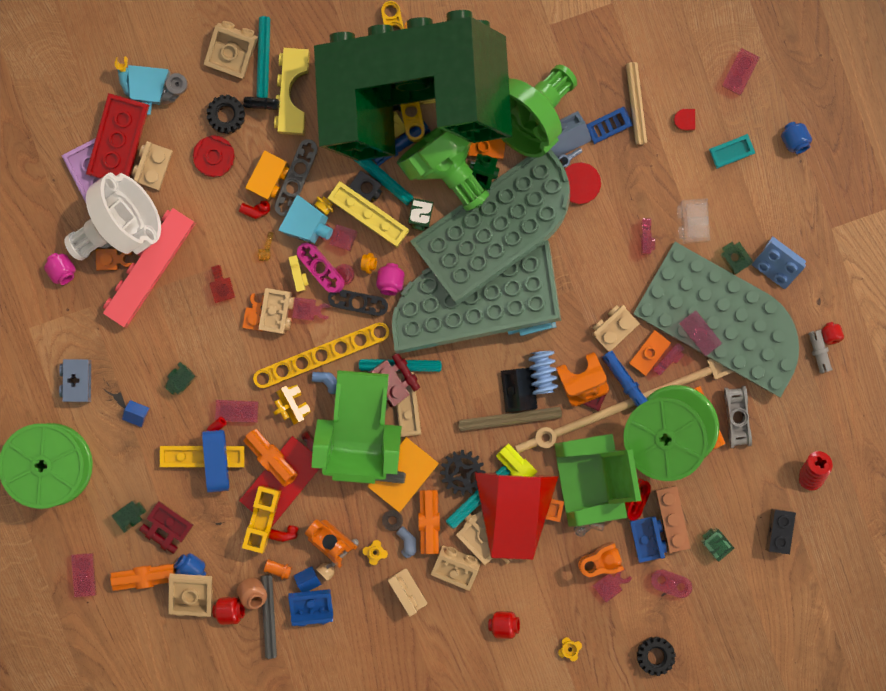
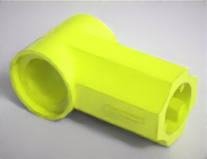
(515, 463)

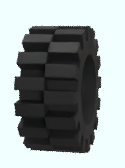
(216, 105)
(665, 665)

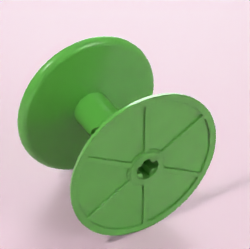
(671, 432)
(43, 486)

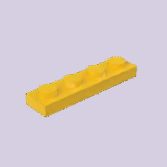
(194, 456)

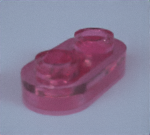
(671, 583)

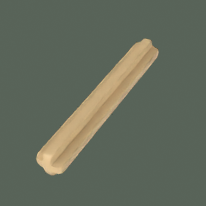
(636, 103)

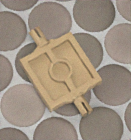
(475, 537)

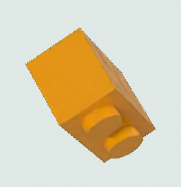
(267, 176)

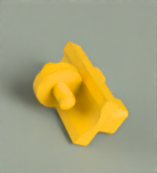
(287, 405)

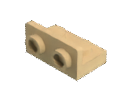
(152, 165)
(276, 310)
(615, 328)
(456, 567)
(407, 591)

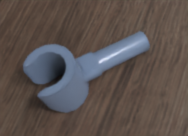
(565, 159)

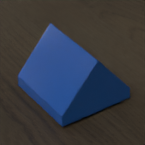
(135, 413)
(307, 579)

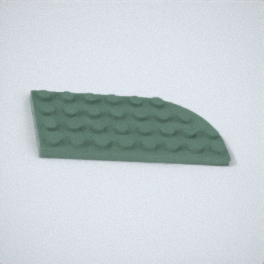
(515, 219)
(511, 301)
(751, 324)

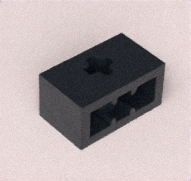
(780, 531)

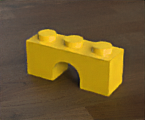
(262, 519)

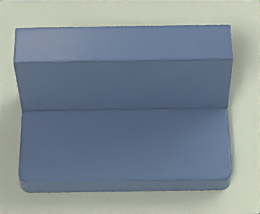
(573, 134)

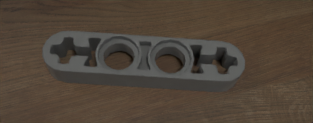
(292, 176)

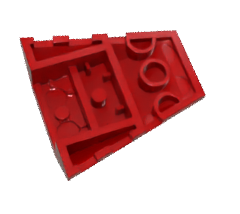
(514, 512)

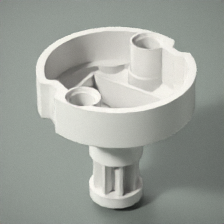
(119, 216)

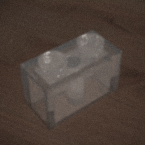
(694, 221)

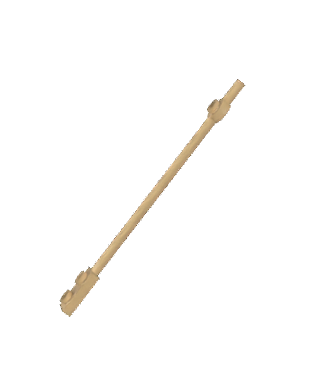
(713, 368)

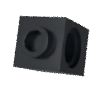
(362, 178)

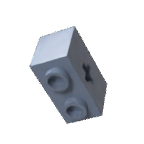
(82, 390)

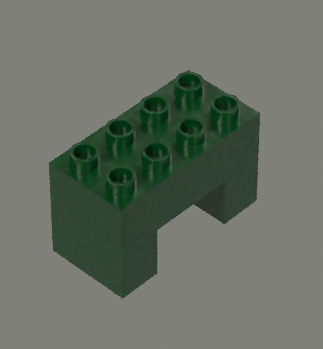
(450, 61)

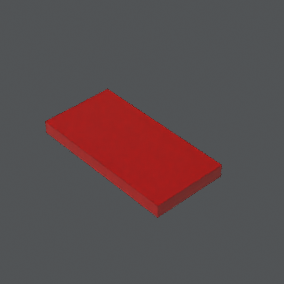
(117, 137)
(301, 461)

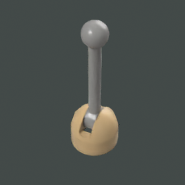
(327, 569)

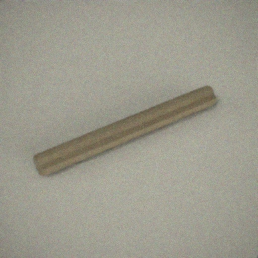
(509, 419)

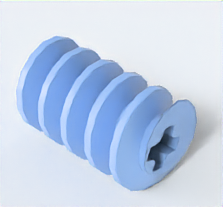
(543, 372)

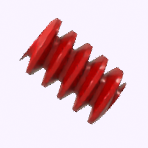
(815, 470)

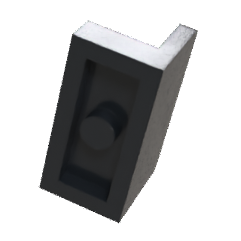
(518, 390)

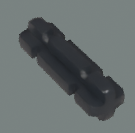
(261, 103)

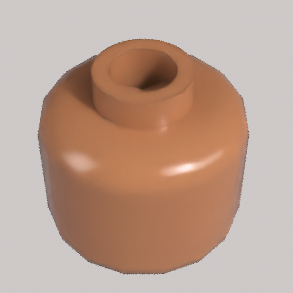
(251, 593)

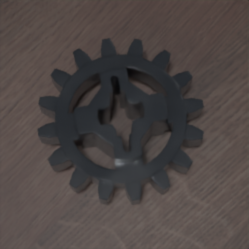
(458, 462)

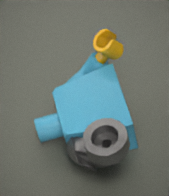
(150, 84)

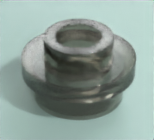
(392, 527)

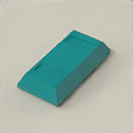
(732, 151)

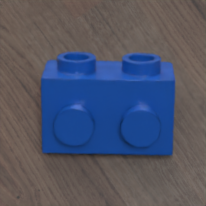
(647, 539)
(311, 607)

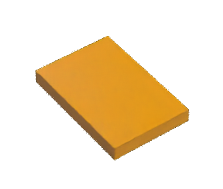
(416, 465)

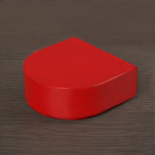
(685, 119)

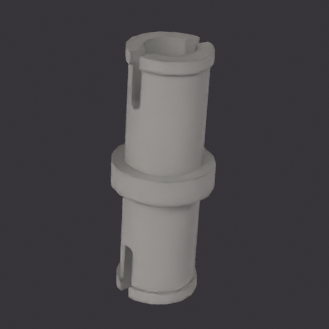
(820, 351)

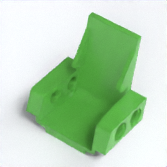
(357, 441)
(596, 479)

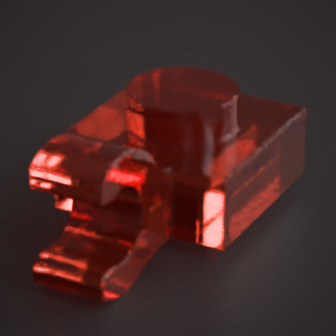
(221, 288)

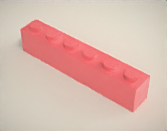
(148, 268)

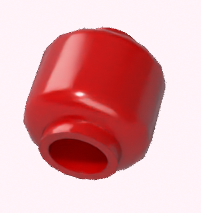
(228, 611)
(504, 625)

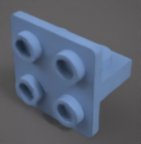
(779, 263)

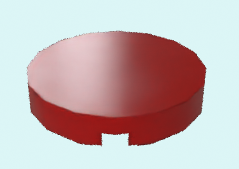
(213, 156)
(583, 182)

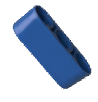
(215, 461)

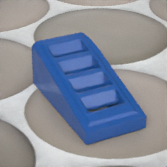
(628, 123)

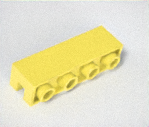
(368, 214)

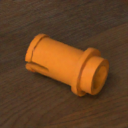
(278, 569)

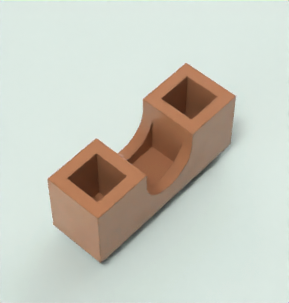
(672, 518)

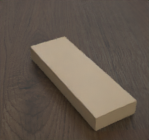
(408, 413)

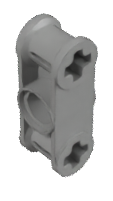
(742, 428)

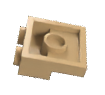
(231, 49)
(190, 595)

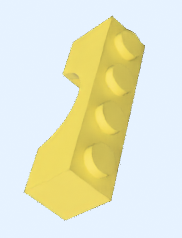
(294, 65)

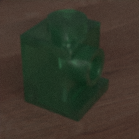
(743, 258)
(179, 379)
(129, 515)

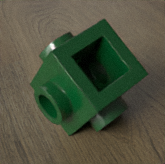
(485, 170)

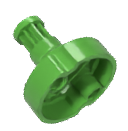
(533, 112)
(444, 157)

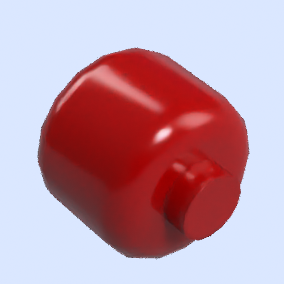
(832, 333)

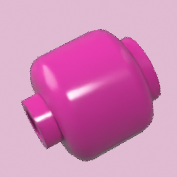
(59, 268)
(390, 279)

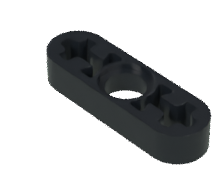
(341, 305)

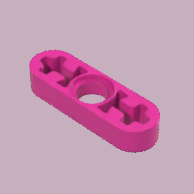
(314, 252)

